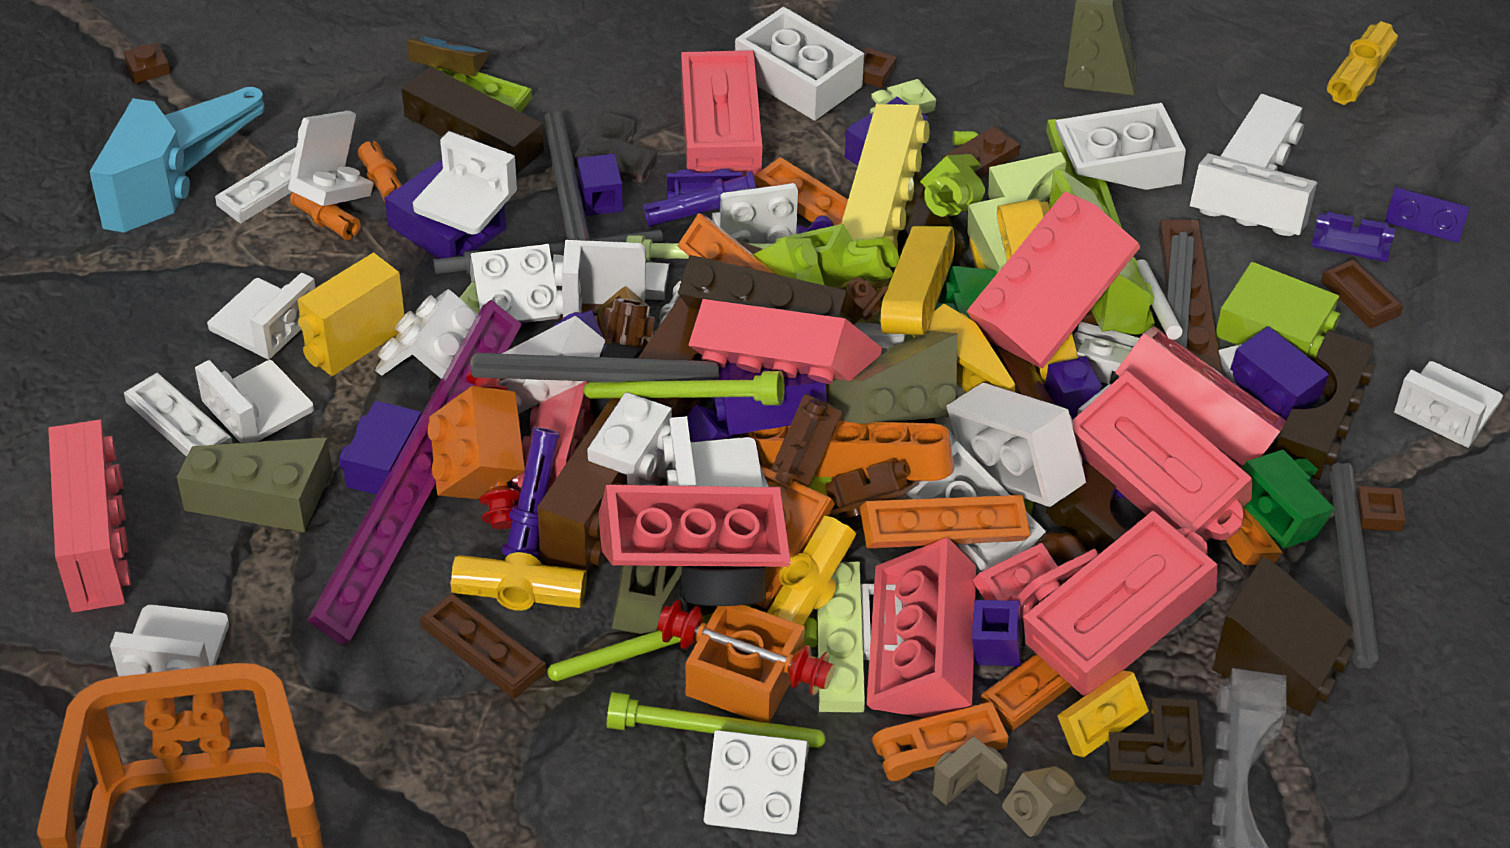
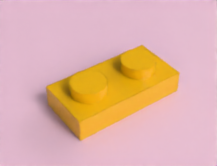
(1103, 711)

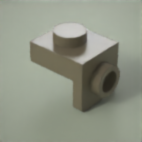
(964, 766)
(1040, 796)

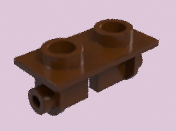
(864, 298)
(806, 441)
(886, 480)

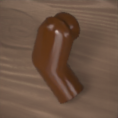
(1062, 545)

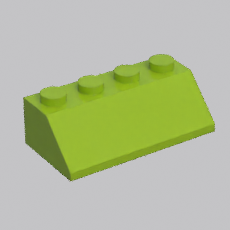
(1128, 296)

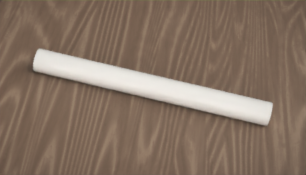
(1160, 304)

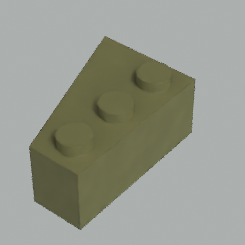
(1100, 49)
(903, 383)
(257, 481)
(643, 595)

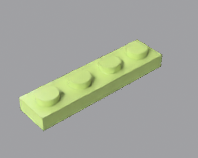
(841, 636)

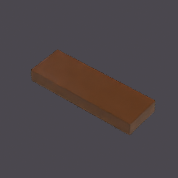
(483, 645)

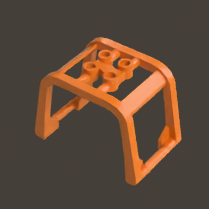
(90, 721)

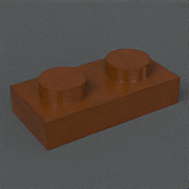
(989, 149)

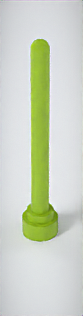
(767, 387)
(611, 654)
(627, 712)

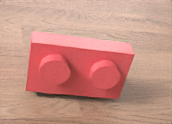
(1028, 577)

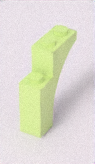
(1009, 184)

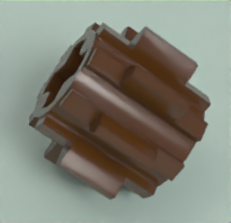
(628, 322)

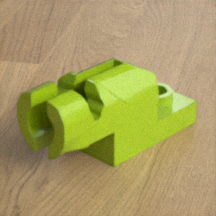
(953, 185)
(845, 259)

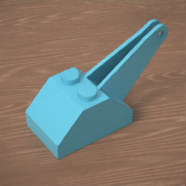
(148, 153)

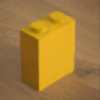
(351, 314)

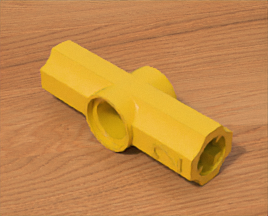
(1362, 63)
(809, 576)
(518, 581)

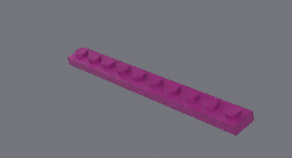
(403, 491)

